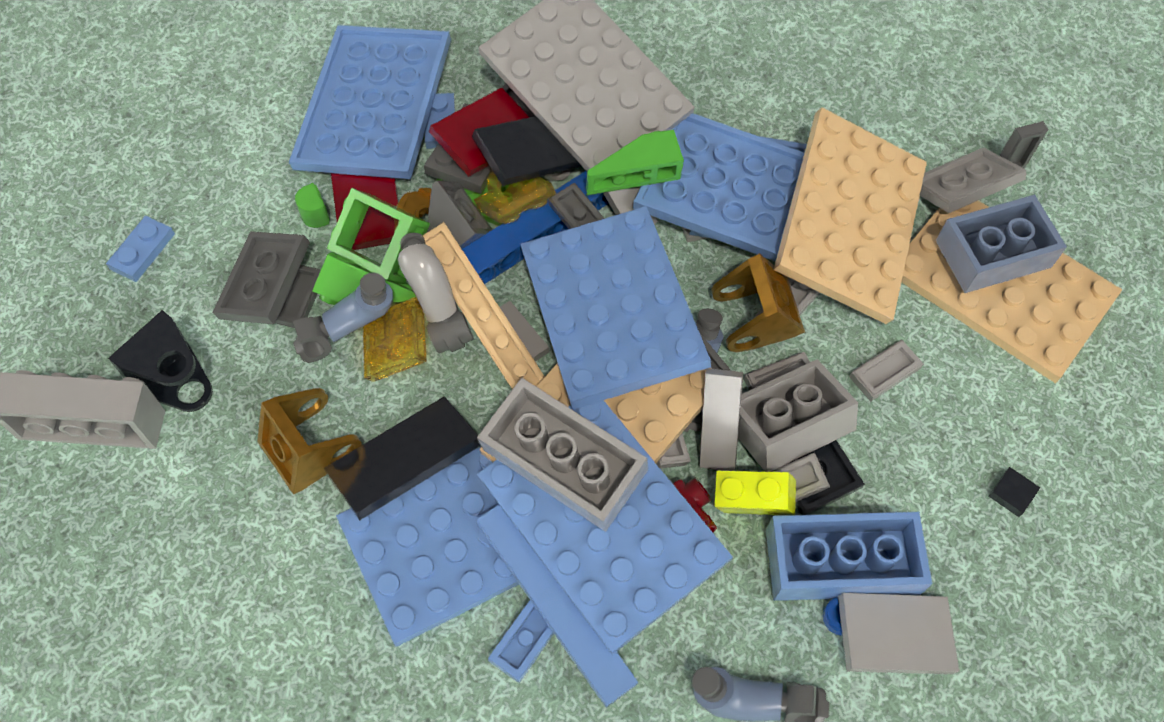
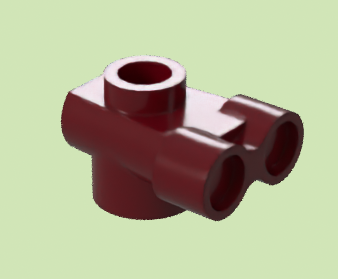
(697, 497)

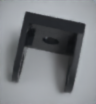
(163, 362)

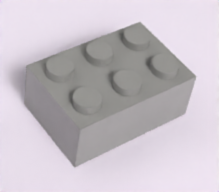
(795, 415)

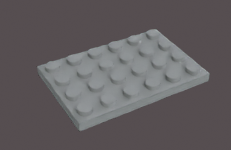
(584, 78)

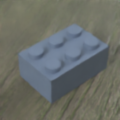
(1000, 243)

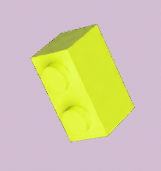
(755, 492)

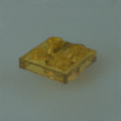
(519, 197)
(394, 341)

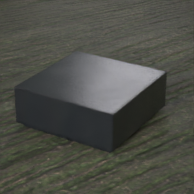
(1014, 492)

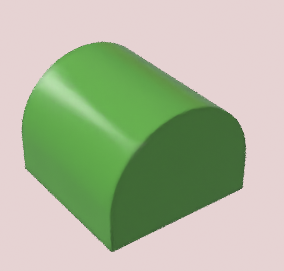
(311, 206)

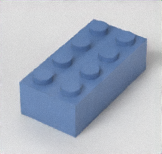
(847, 554)

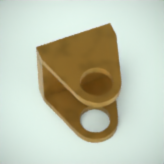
(780, 314)
(286, 448)

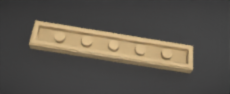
(483, 311)

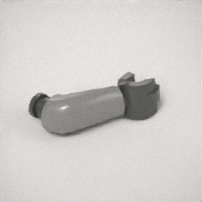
(432, 289)

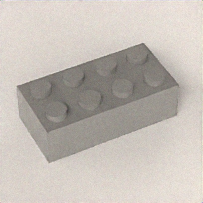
(80, 409)
(563, 454)

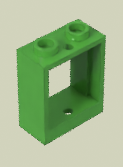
(348, 226)

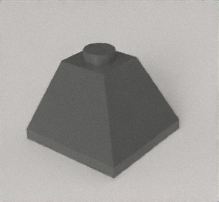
(455, 208)

